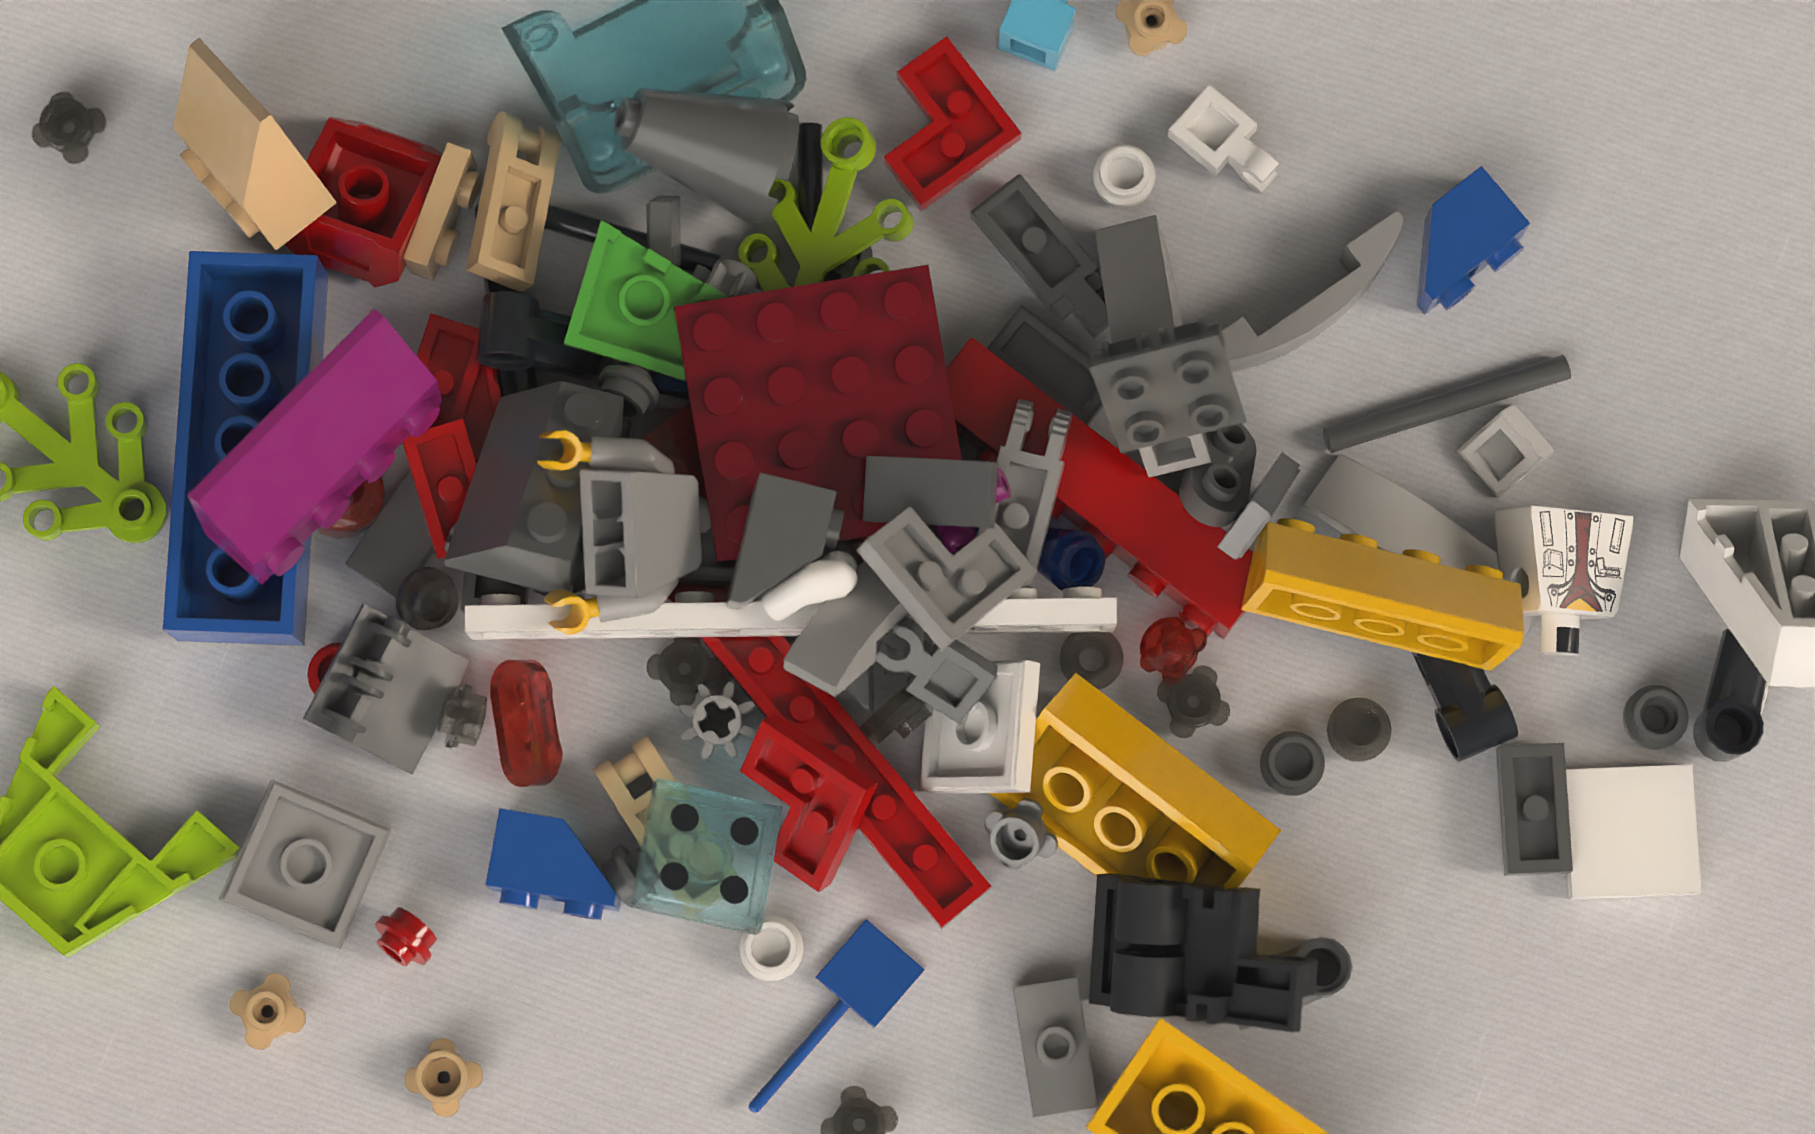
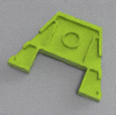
(66, 863)

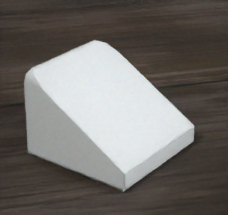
(1505, 450)

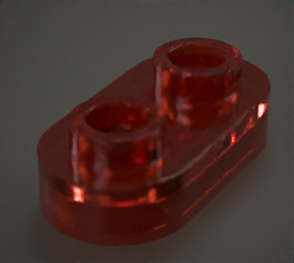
(525, 723)

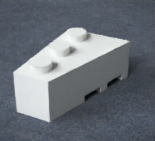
(1760, 578)

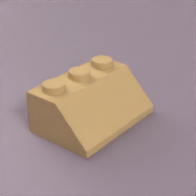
(244, 153)

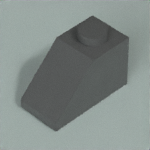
(781, 535)

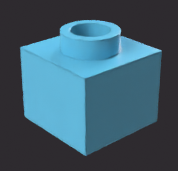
(1037, 30)

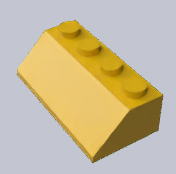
(1384, 595)
(1133, 800)
(1186, 1089)

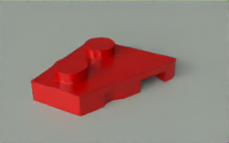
(464, 384)

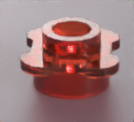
(1171, 648)

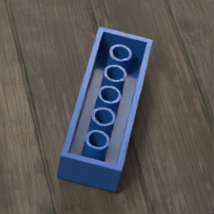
(246, 344)

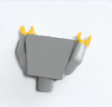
(636, 524)

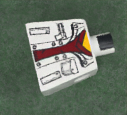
(1566, 567)

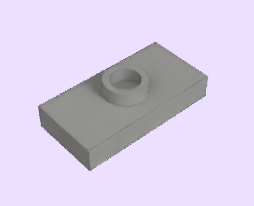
(1055, 1047)

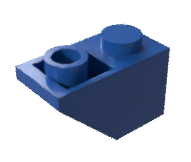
(1463, 235)
(545, 860)

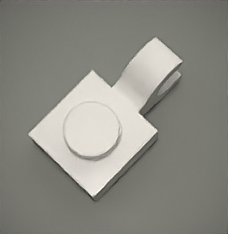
(1219, 134)

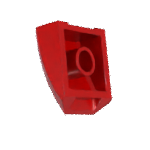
(378, 194)

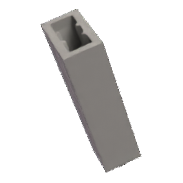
(1140, 300)

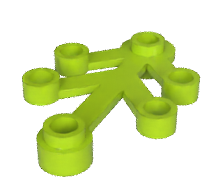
(823, 246)
(79, 465)

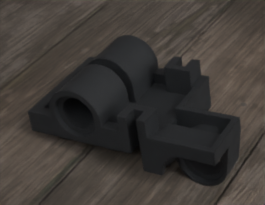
(1191, 955)

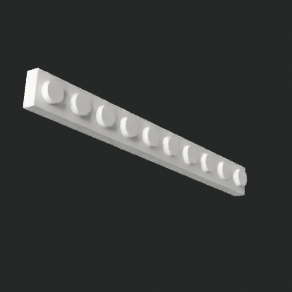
(699, 616)

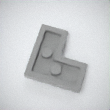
(941, 589)

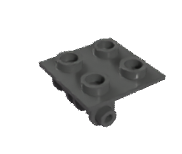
(1167, 387)
(386, 688)

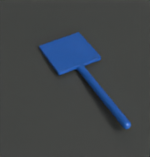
(865, 976)

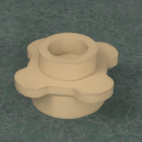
(1146, 38)
(286, 1014)
(425, 1080)

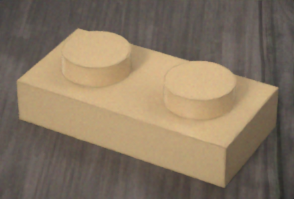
(434, 235)

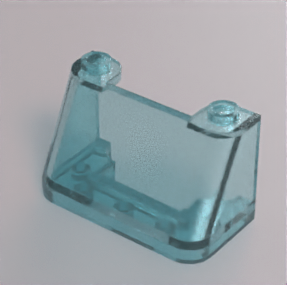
(648, 45)

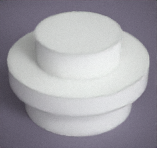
(1123, 176)
(773, 951)

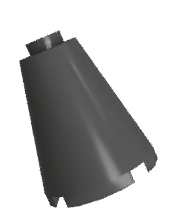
(713, 144)

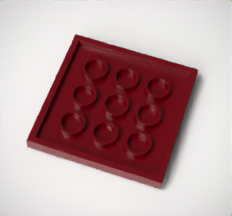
(812, 387)

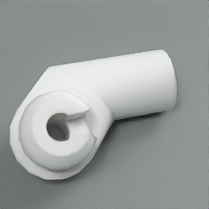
(812, 584)

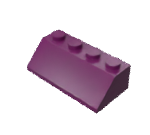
(317, 449)

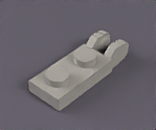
(1032, 482)

